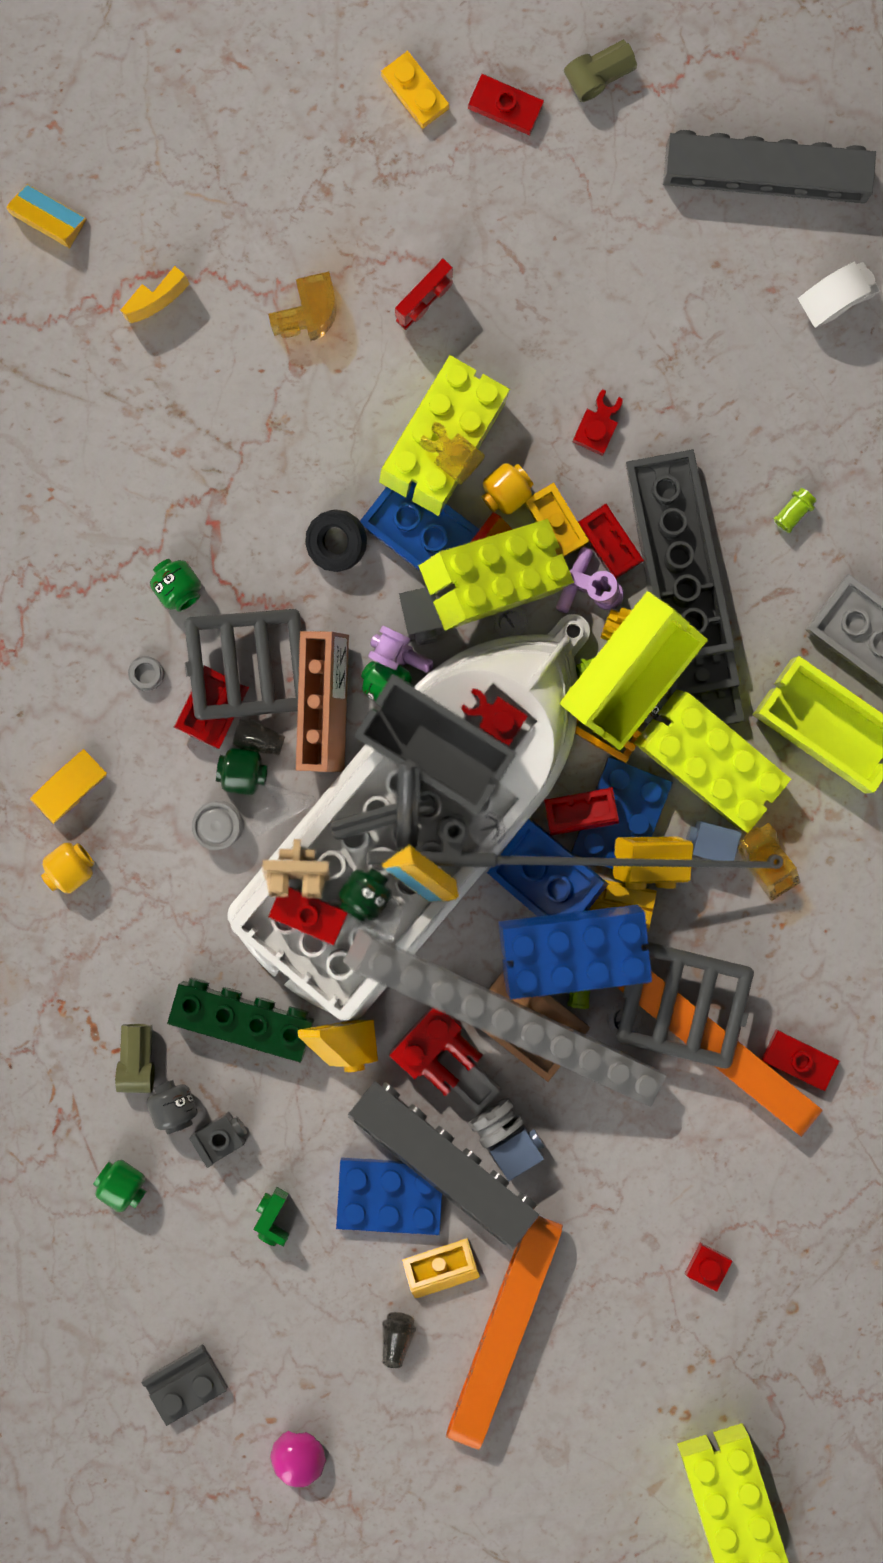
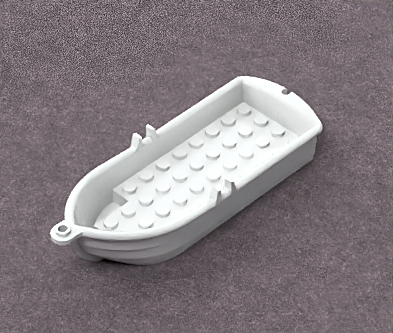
(520, 669)

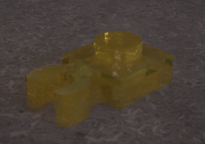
(455, 456)

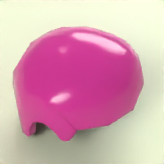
(297, 1459)

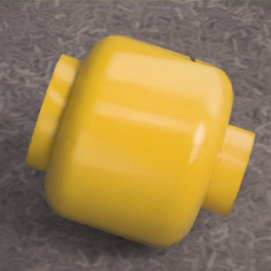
(507, 488)
(67, 867)

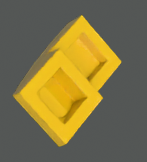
(147, 303)
(68, 786)

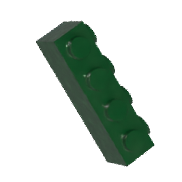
(239, 1020)

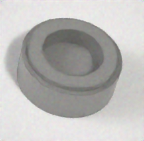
(145, 673)

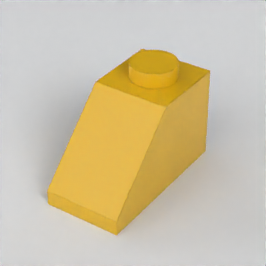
(343, 1043)

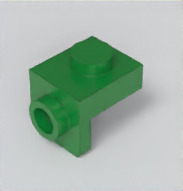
(269, 1209)

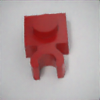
(596, 427)
(499, 719)

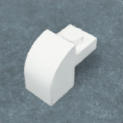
(838, 293)

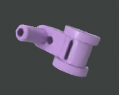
(591, 585)
(394, 649)

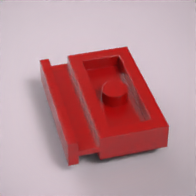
(419, 299)
(213, 730)

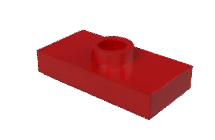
(505, 104)
(610, 541)
(581, 811)
(309, 915)
(800, 1060)

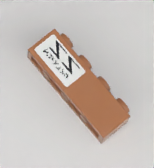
(322, 701)

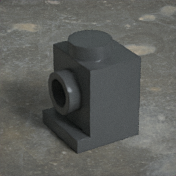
(204, 1141)

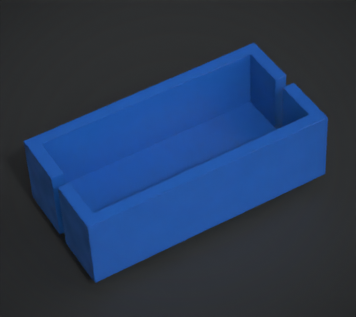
(575, 951)

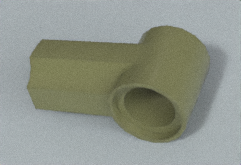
(593, 73)
(135, 1070)

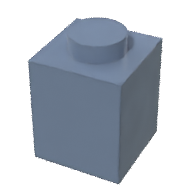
(713, 841)
(518, 1152)

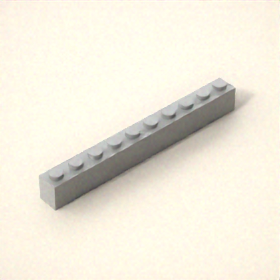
(502, 1017)

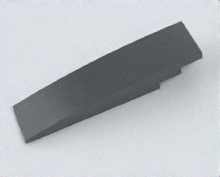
(685, 573)

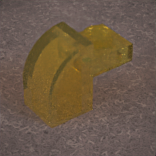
(316, 312)
(758, 846)

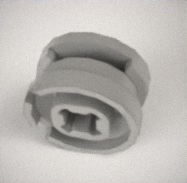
(217, 825)
(496, 1123)

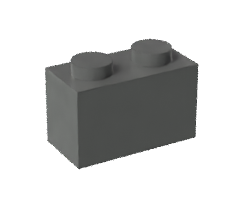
(421, 616)

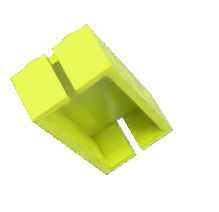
(462, 407)
(496, 573)
(633, 670)
(826, 723)
(712, 761)
(732, 1498)

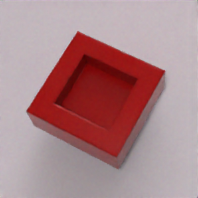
(708, 1267)

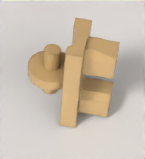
(281, 871)

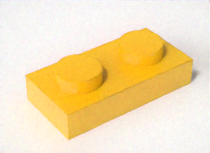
(415, 89)
(551, 505)

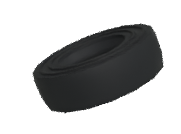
(316, 540)

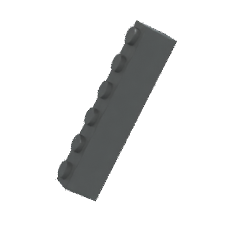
(769, 167)
(444, 1165)

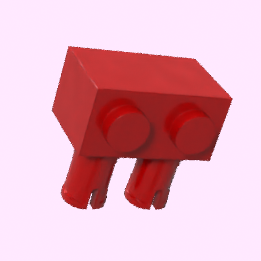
(425, 1040)

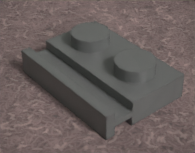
(184, 1385)

